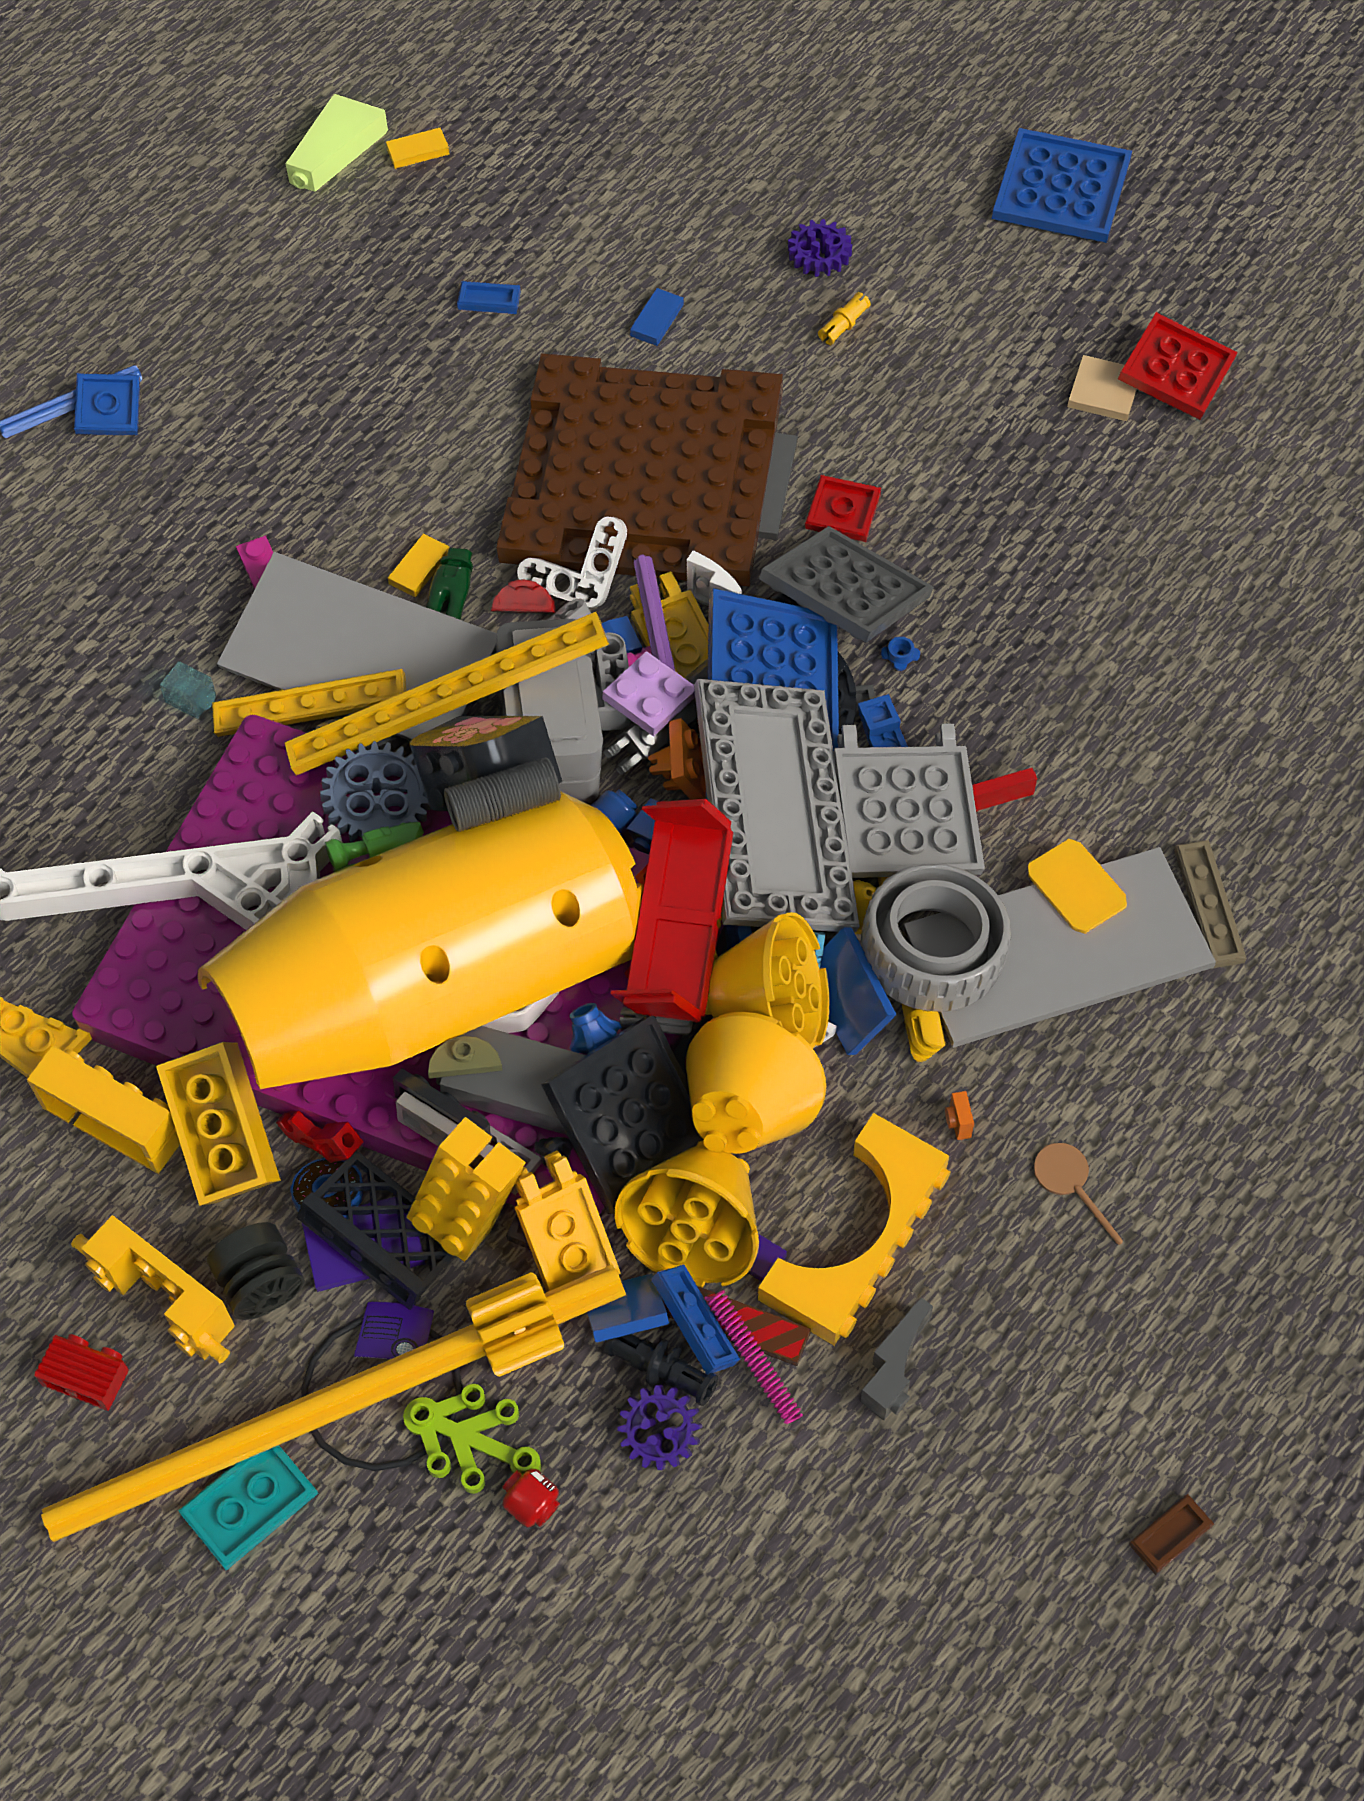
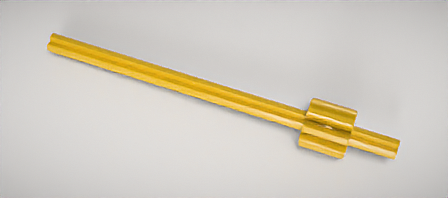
(509, 1326)

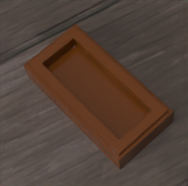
(1171, 1534)

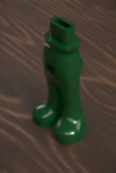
(451, 582)

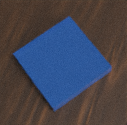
(107, 404)
(632, 1313)

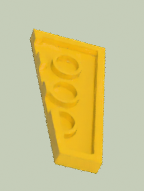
(29, 1036)

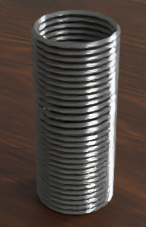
(513, 789)

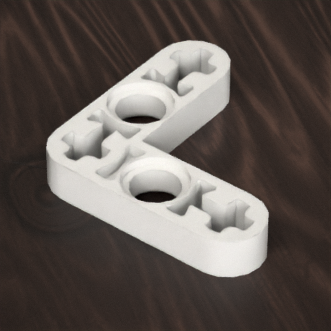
(589, 575)

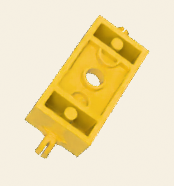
(196, 1315)

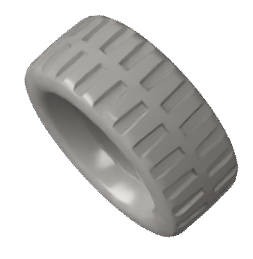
(928, 980)

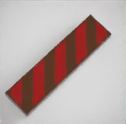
(774, 1334)

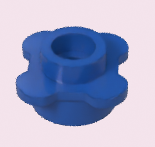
(903, 645)

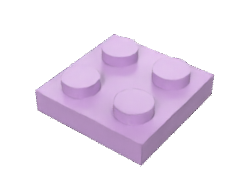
(649, 693)

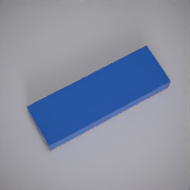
(695, 1319)

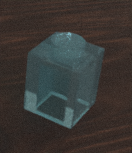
(188, 690)

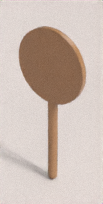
(1063, 1171)

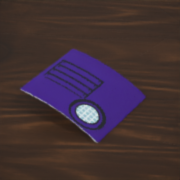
(392, 1330)

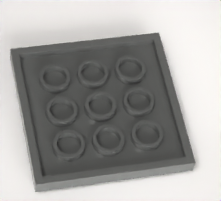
(846, 584)

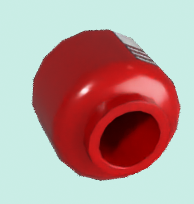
(530, 1497)

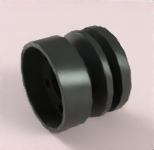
(255, 1270)

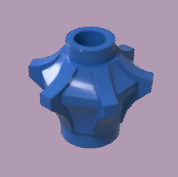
(591, 1028)

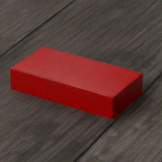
(1004, 789)

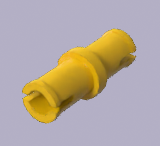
(844, 318)

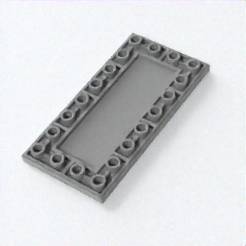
(327, 628)
(778, 785)
(1064, 970)

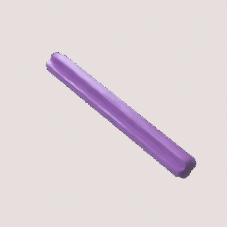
(653, 610)

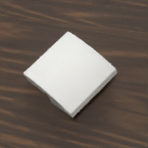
(705, 575)

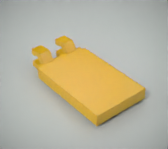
(684, 624)
(562, 1224)

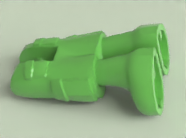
(372, 843)

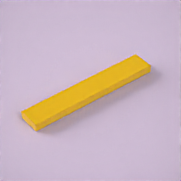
(309, 701)

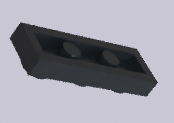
(440, 1102)

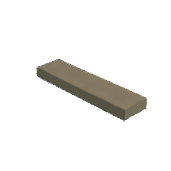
(1210, 902)

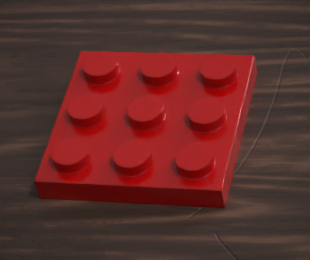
(1177, 366)

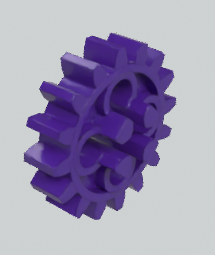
(806, 250)
(652, 1448)

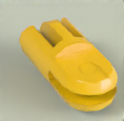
(923, 1032)

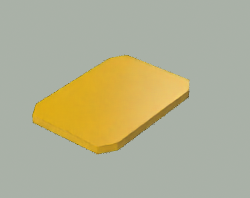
(1077, 886)

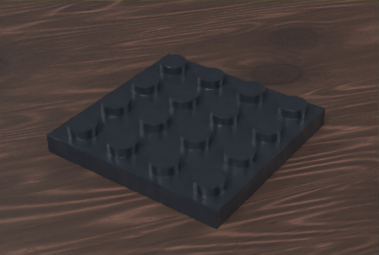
(624, 1107)

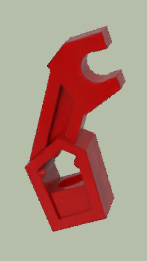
(325, 1141)

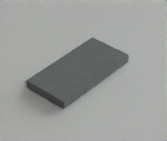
(777, 485)

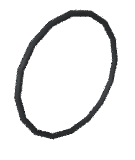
(332, 1451)

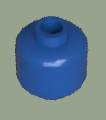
(617, 808)

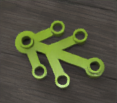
(465, 1434)

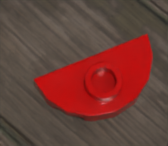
(523, 597)

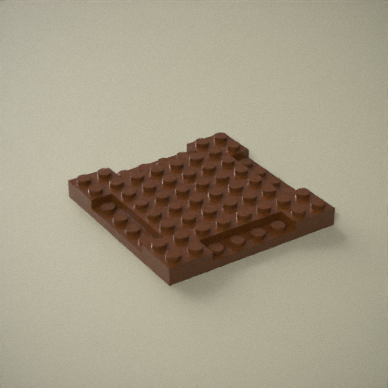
(658, 450)

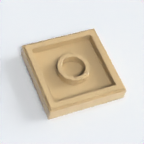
(1100, 391)

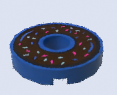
(315, 1174)

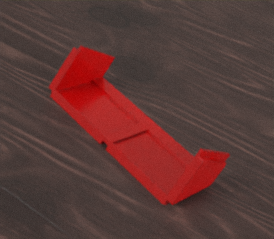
(679, 911)

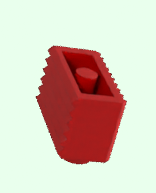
(82, 1371)

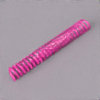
(772, 1391)

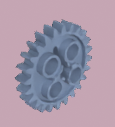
(375, 767)

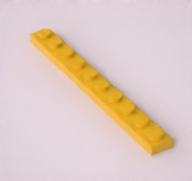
(446, 693)

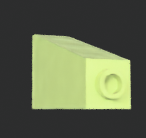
(334, 141)

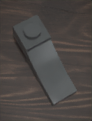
(889, 1386)

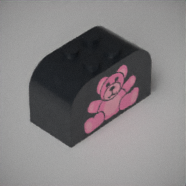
(475, 748)

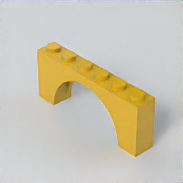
(831, 1296)

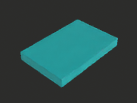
(247, 1504)

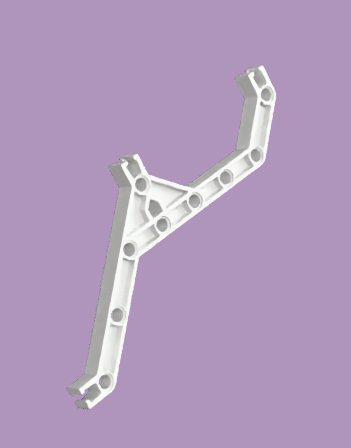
(233, 882)

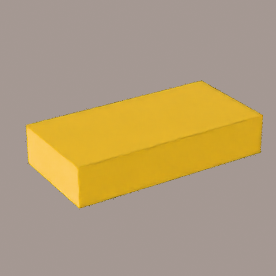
(417, 148)
(418, 565)

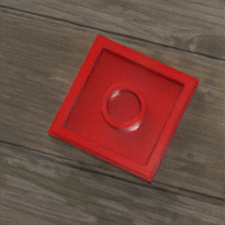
(844, 507)

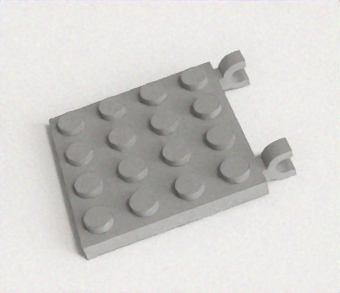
(907, 805)

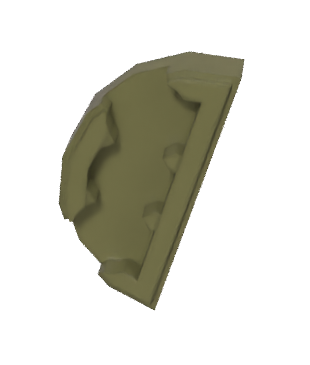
(463, 1057)

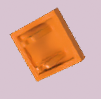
(681, 761)

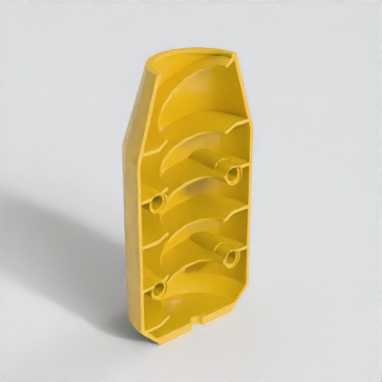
(429, 942)

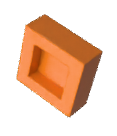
(960, 1116)

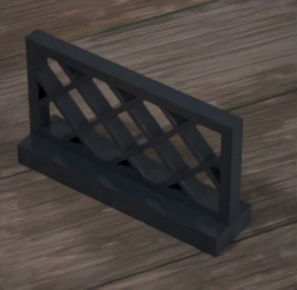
(357, 1244)

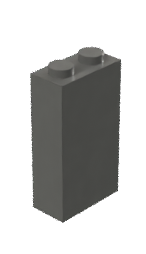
(517, 1088)

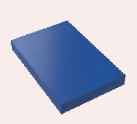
(855, 993)

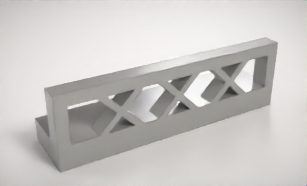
(437, 1128)

